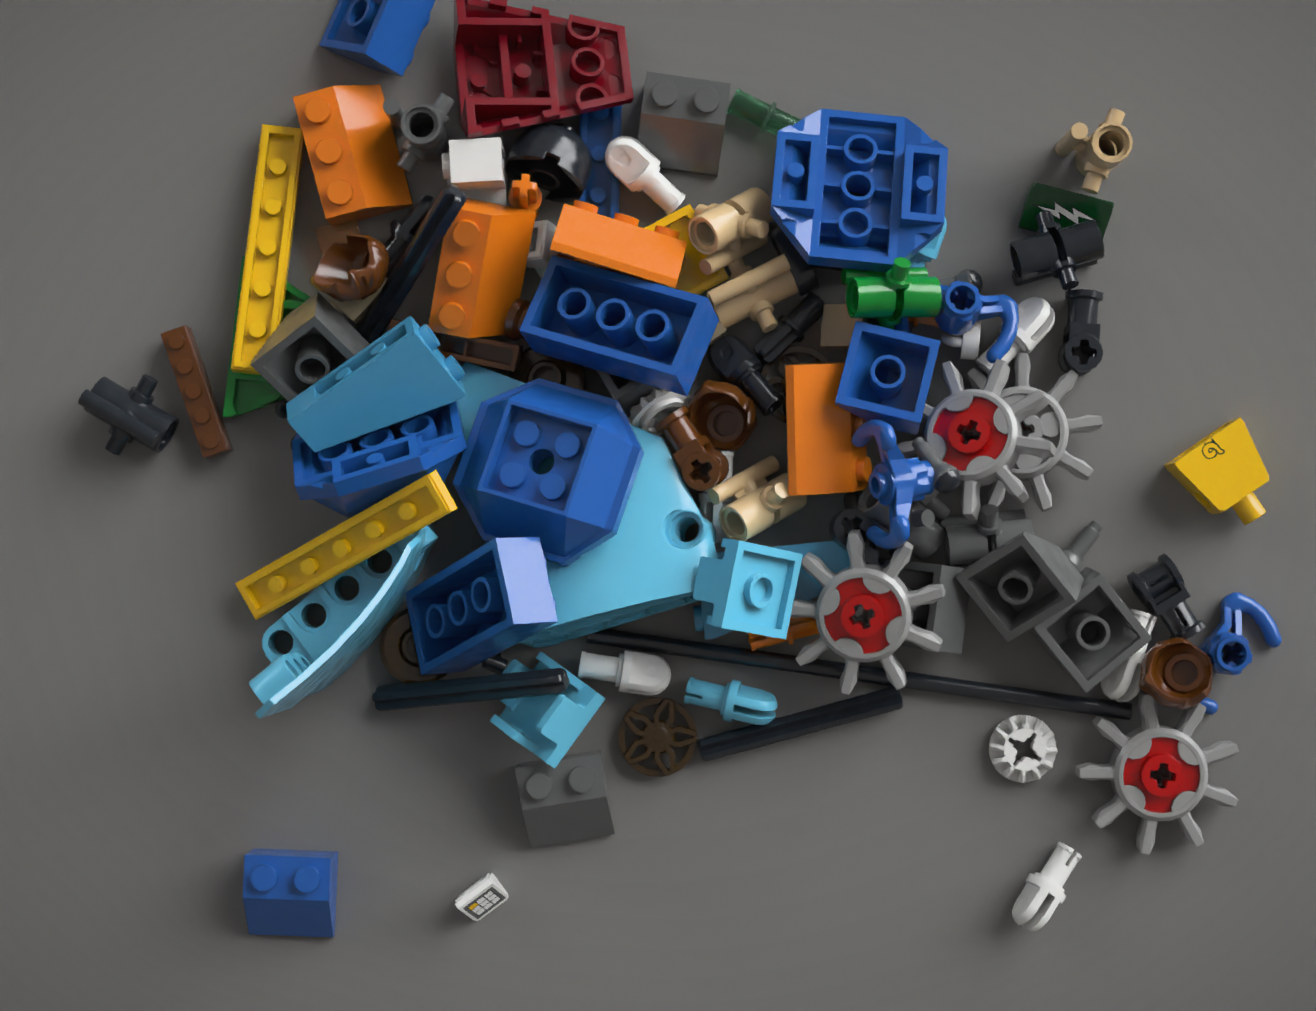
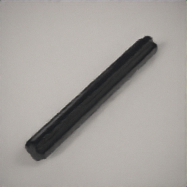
(412, 263)
(471, 689)
(800, 724)

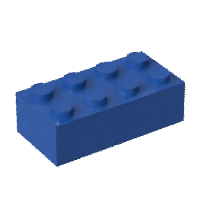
(620, 325)
(481, 605)

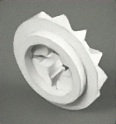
(655, 408)
(1003, 753)

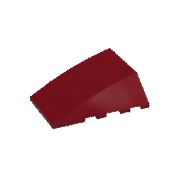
(533, 66)

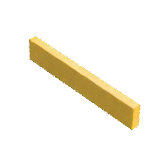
(268, 242)
(347, 544)

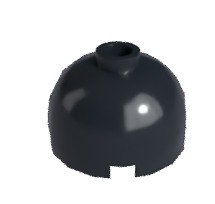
(553, 159)

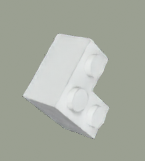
(478, 169)

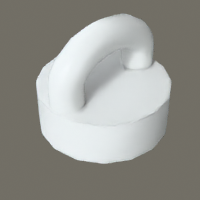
(968, 342)

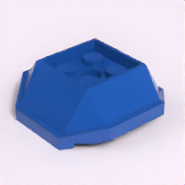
(864, 153)
(380, 462)
(583, 493)

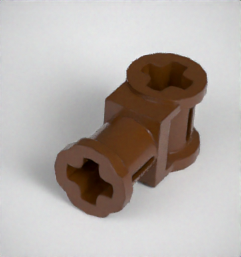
(693, 451)

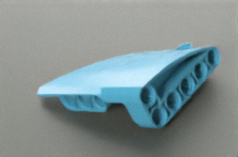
(639, 568)
(348, 626)

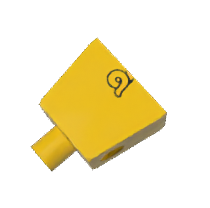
(1223, 471)

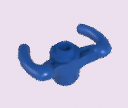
(964, 306)
(894, 482)
(1236, 645)

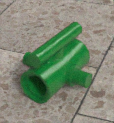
(892, 295)

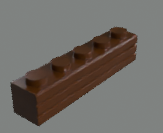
(478, 350)
(196, 392)

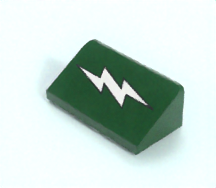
(1065, 206)

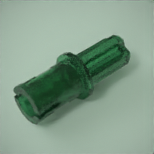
(760, 113)

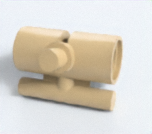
(1089, 159)
(730, 228)
(753, 292)
(756, 501)

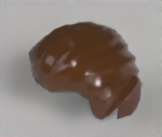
(352, 268)
(722, 415)
(1176, 673)

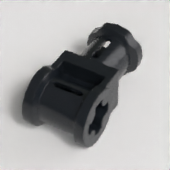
(1081, 331)
(1166, 597)

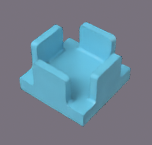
(749, 588)
(548, 722)

